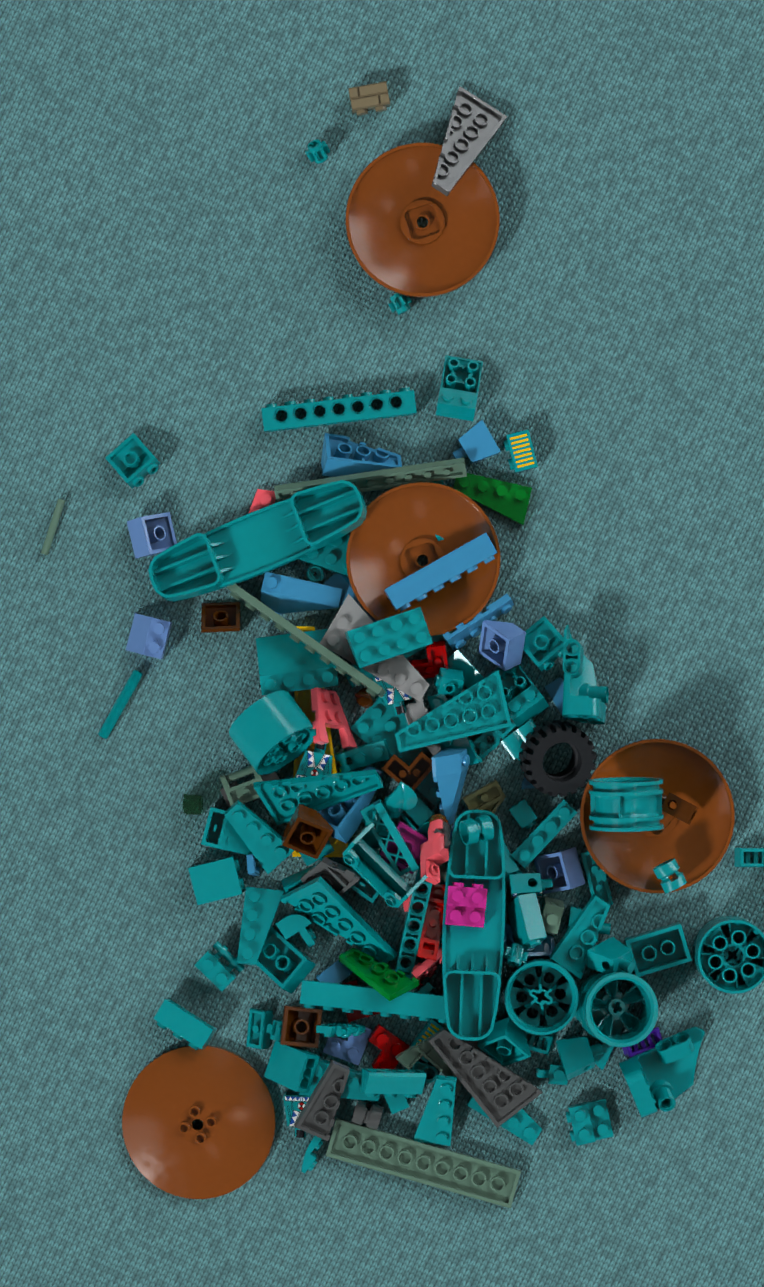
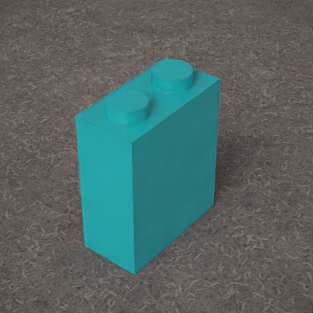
(216, 880)
(526, 921)
(292, 1067)

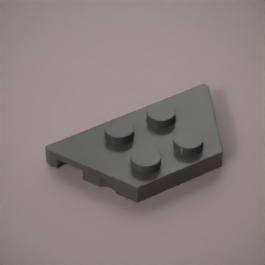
(335, 874)

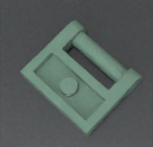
(243, 792)

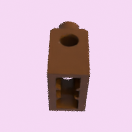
(684, 811)

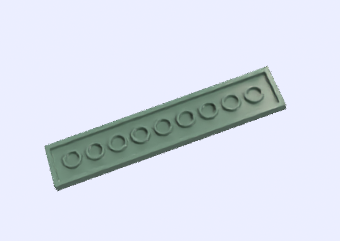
(423, 1163)

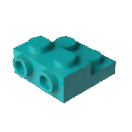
(133, 461)
(543, 644)
(589, 1121)

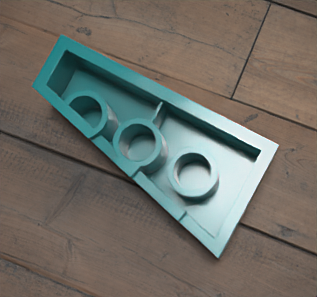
(352, 1087)

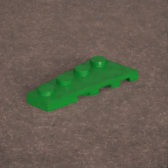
(497, 495)
(377, 974)

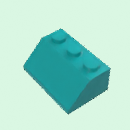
(392, 1082)

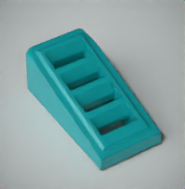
(742, 857)
(547, 1044)

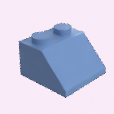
(151, 534)
(149, 636)
(502, 643)
(562, 867)

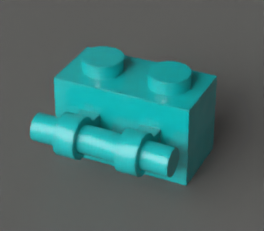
(215, 969)

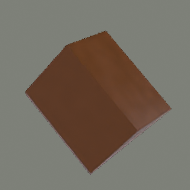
(220, 617)

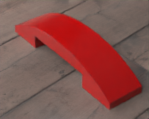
(432, 924)

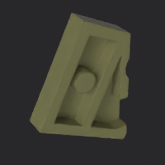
(486, 797)

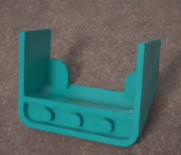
(377, 871)

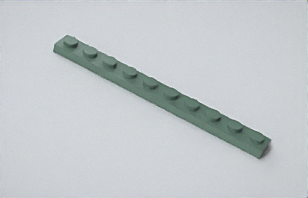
(384, 478)
(311, 644)

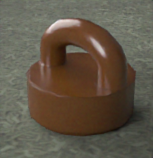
(364, 699)

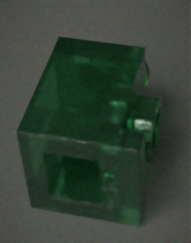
(193, 804)

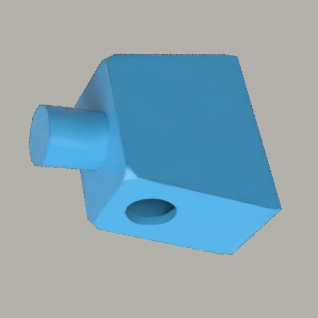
(477, 444)

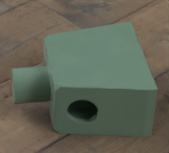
(552, 915)

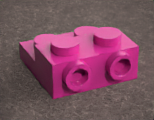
(413, 840)
(466, 905)

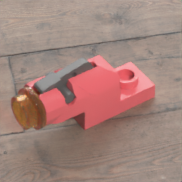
(436, 849)

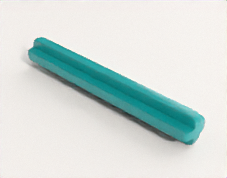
(120, 704)

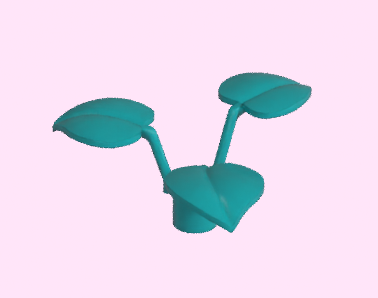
(400, 799)

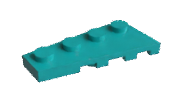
(258, 836)
(257, 918)
(581, 936)
(438, 1114)
(519, 1124)

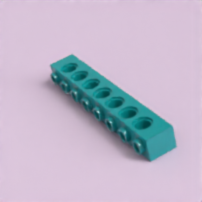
(271, 410)

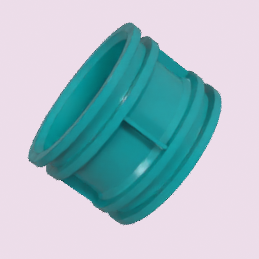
(626, 804)
(636, 1027)

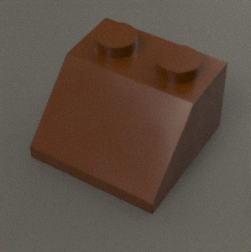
(307, 832)
(300, 1026)

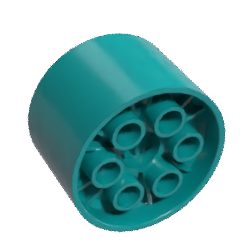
(272, 732)
(709, 934)
(531, 1024)

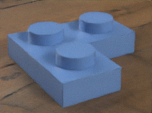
(348, 1050)

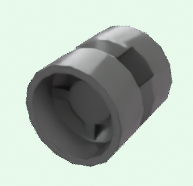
(367, 1114)

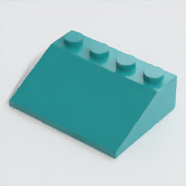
(290, 666)

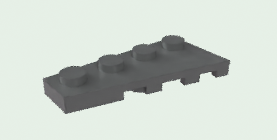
(321, 1107)

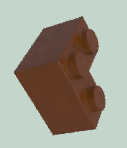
(409, 774)

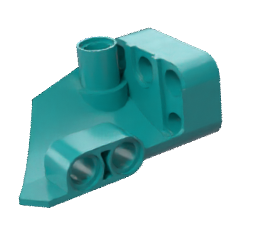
(581, 696)
(663, 1071)

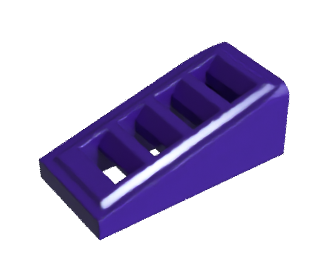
(629, 1053)

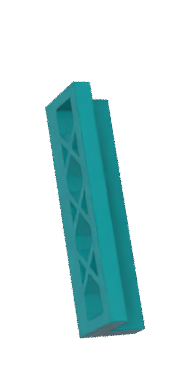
(397, 838)

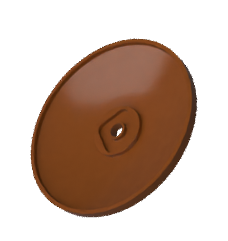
(385, 230)
(402, 528)
(696, 847)
(207, 1087)

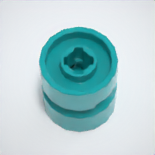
(476, 830)
(666, 869)

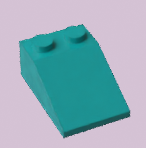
(284, 961)

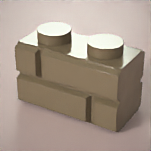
(369, 97)

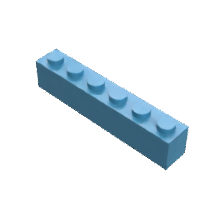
(440, 571)

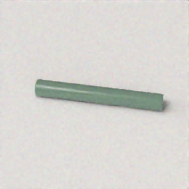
(53, 526)

